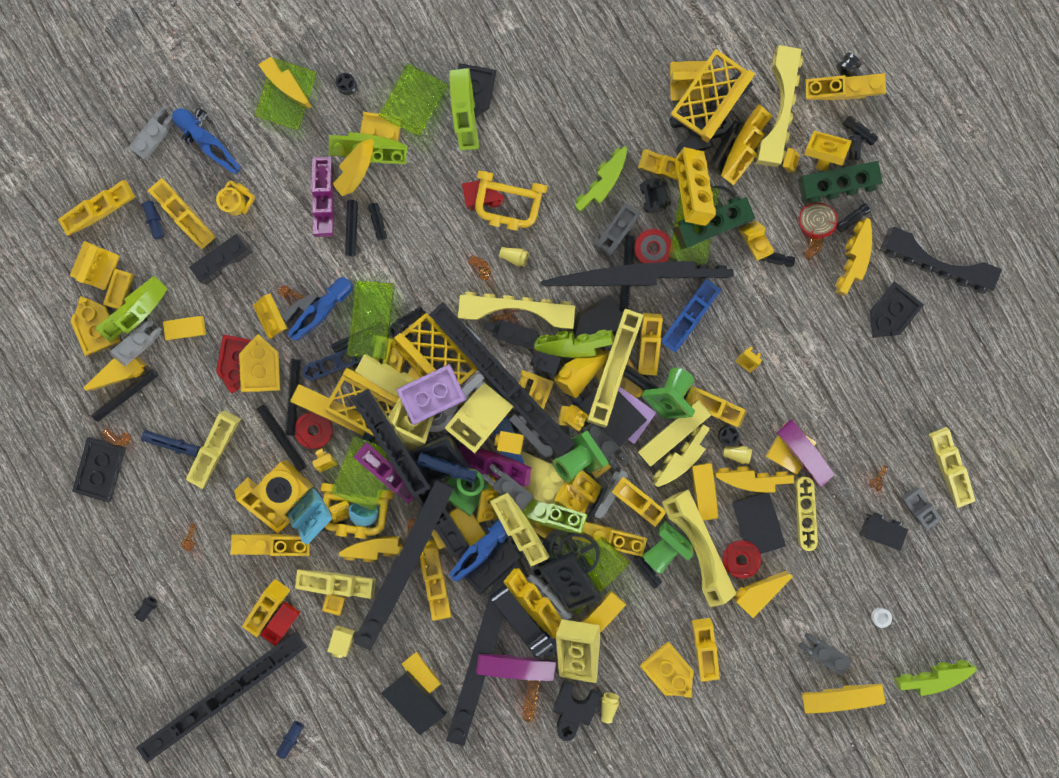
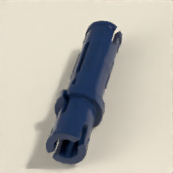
(178, 446)
(443, 466)

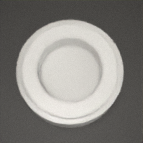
(881, 617)

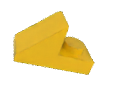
(756, 240)

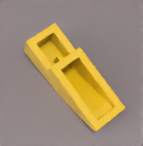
(284, 82)
(354, 167)
(650, 343)
(717, 407)
(705, 490)
(638, 501)
(605, 610)
(705, 649)

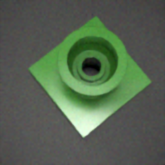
(669, 400)
(584, 455)
(465, 498)
(667, 548)

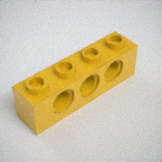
(695, 186)

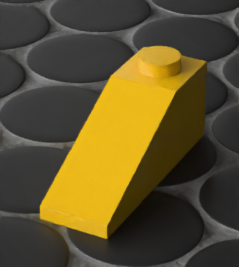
(115, 372)
(579, 372)
(252, 501)
(759, 593)
(265, 607)

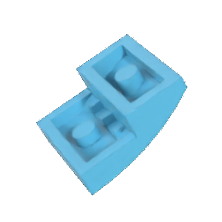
(309, 516)

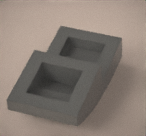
(302, 304)
(921, 508)

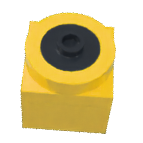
(283, 488)

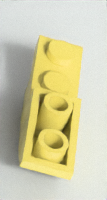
(678, 464)

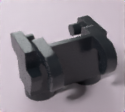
(655, 195)

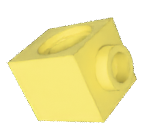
(341, 641)

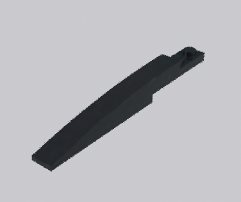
(638, 274)
(502, 379)
(407, 467)
(403, 564)
(473, 682)
(221, 697)

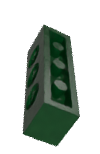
(869, 172)
(741, 214)

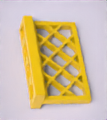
(728, 100)
(419, 361)
(361, 383)

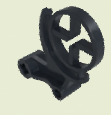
(549, 545)

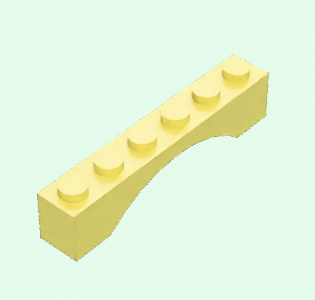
(785, 68)
(476, 307)
(614, 368)
(715, 580)

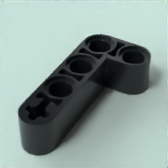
(521, 622)

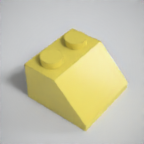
(412, 434)

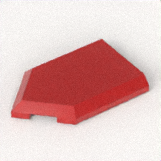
(228, 361)

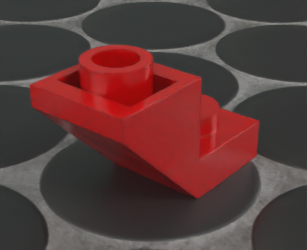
(280, 623)

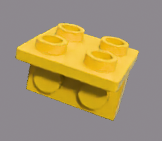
(682, 76)
(94, 265)

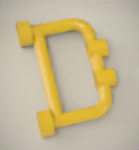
(512, 223)
(359, 531)

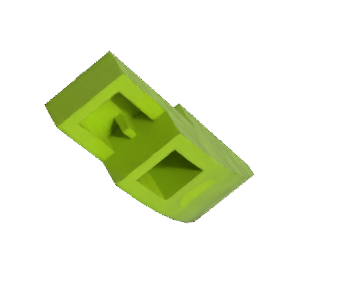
(463, 109)
(384, 149)
(608, 175)
(134, 311)
(566, 345)
(555, 516)
(942, 678)

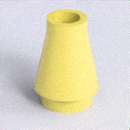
(514, 255)
(740, 454)
(609, 705)

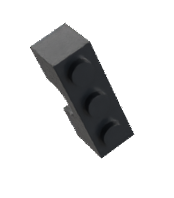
(214, 262)

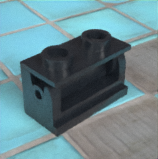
(545, 362)
(884, 532)

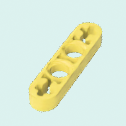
(806, 513)

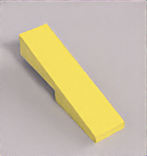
(673, 434)
(213, 448)

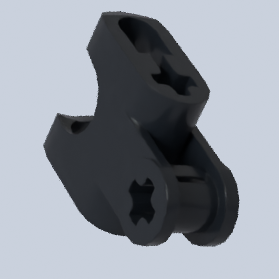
(695, 141)
(573, 711)

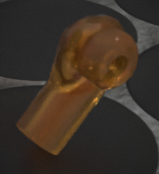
(815, 246)
(482, 265)
(116, 440)

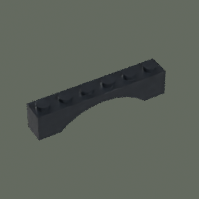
(903, 245)

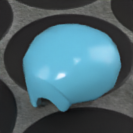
(361, 515)

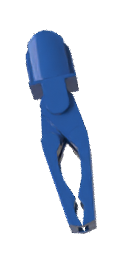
(189, 124)
(336, 293)
(483, 548)

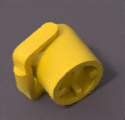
(233, 200)

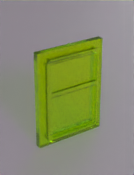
(413, 100)
(276, 106)
(357, 482)

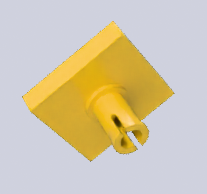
(827, 149)

